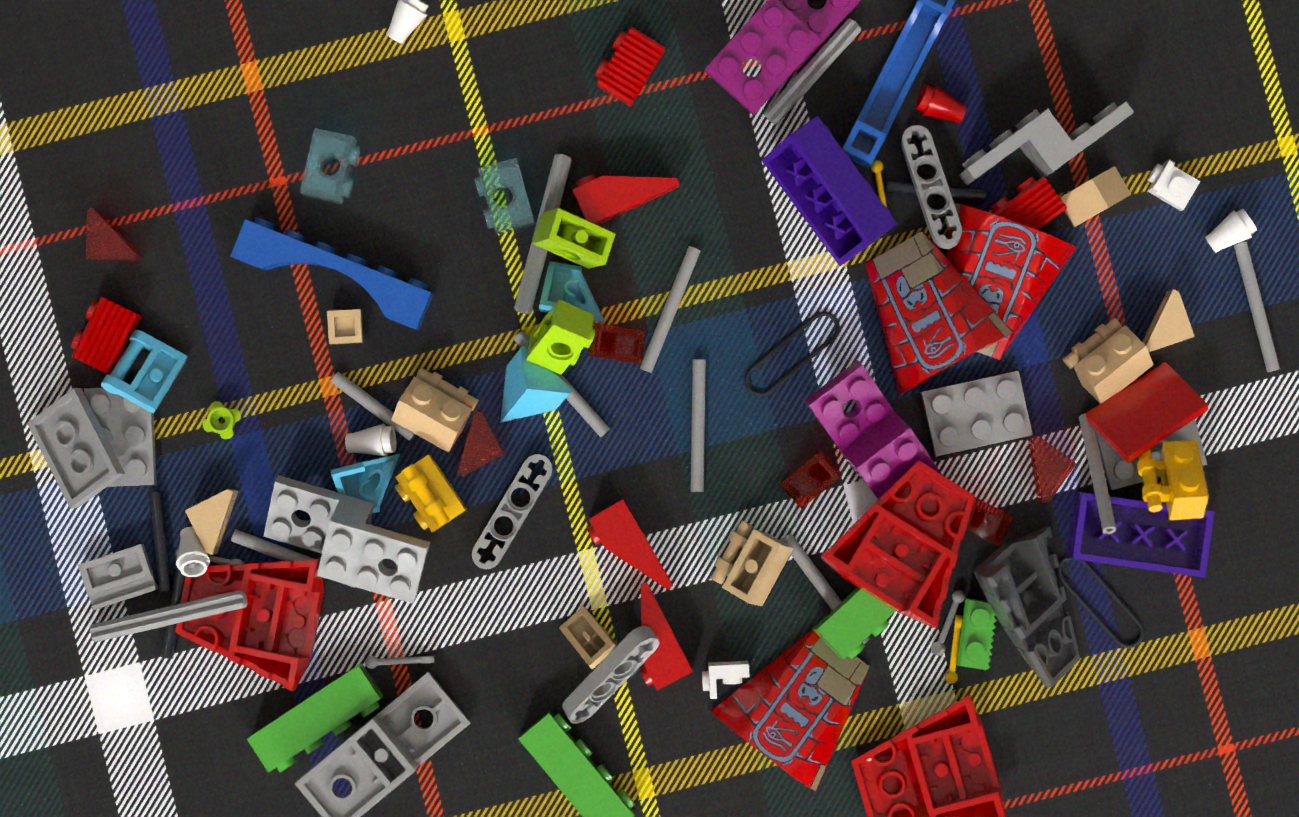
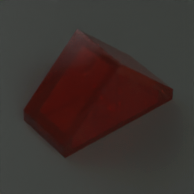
(105, 242)
(617, 343)
(481, 446)
(1048, 467)
(811, 479)
(988, 522)

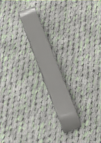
(932, 186)
(510, 510)
(610, 674)

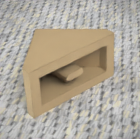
(1094, 196)
(1169, 323)
(211, 519)
(588, 637)

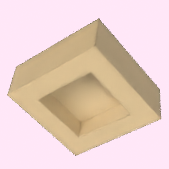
(345, 326)

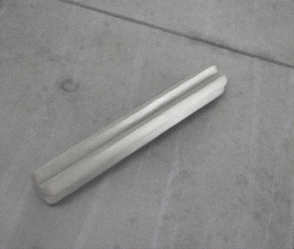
(812, 71)

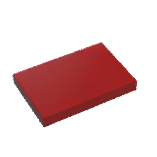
(1146, 412)

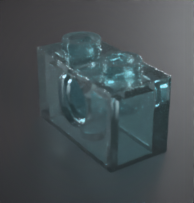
(323, 147)
(504, 176)

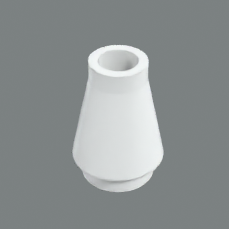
(406, 18)
(1232, 230)
(373, 441)
(191, 556)

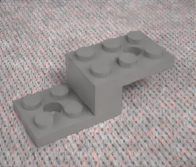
(1044, 141)
(345, 539)
(384, 751)

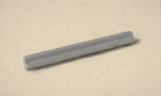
(537, 255)
(169, 615)

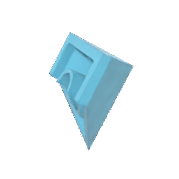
(569, 285)
(530, 389)
(366, 479)

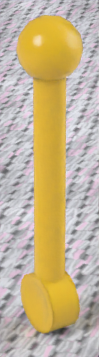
(877, 167)
(951, 676)

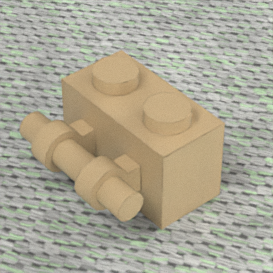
(1109, 360)
(434, 409)
(756, 566)

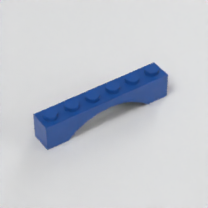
(895, 80)
(269, 249)

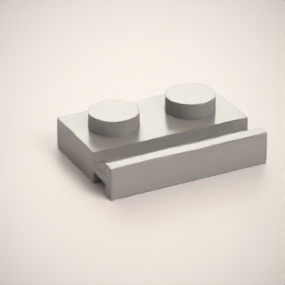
(117, 576)

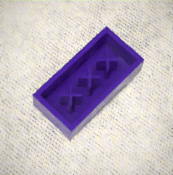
(829, 191)
(1140, 538)

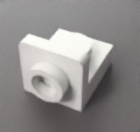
(1172, 184)
(729, 672)

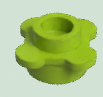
(212, 422)

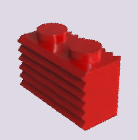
(630, 66)
(1033, 206)
(105, 334)

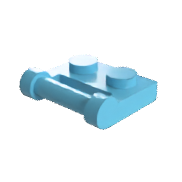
(153, 377)

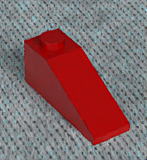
(614, 195)
(625, 539)
(668, 660)

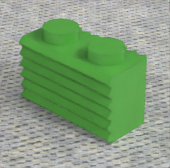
(976, 635)

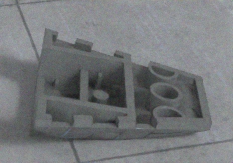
(1028, 604)

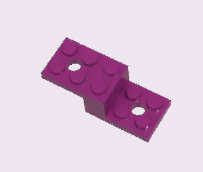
(781, 40)
(870, 435)

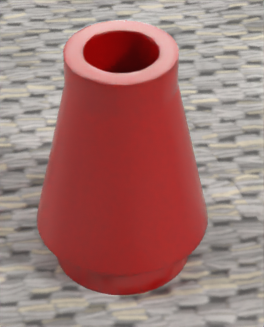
(939, 104)

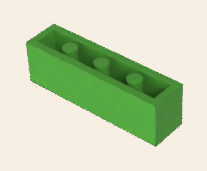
(853, 622)
(316, 717)
(572, 769)

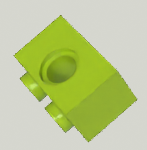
(573, 238)
(560, 337)

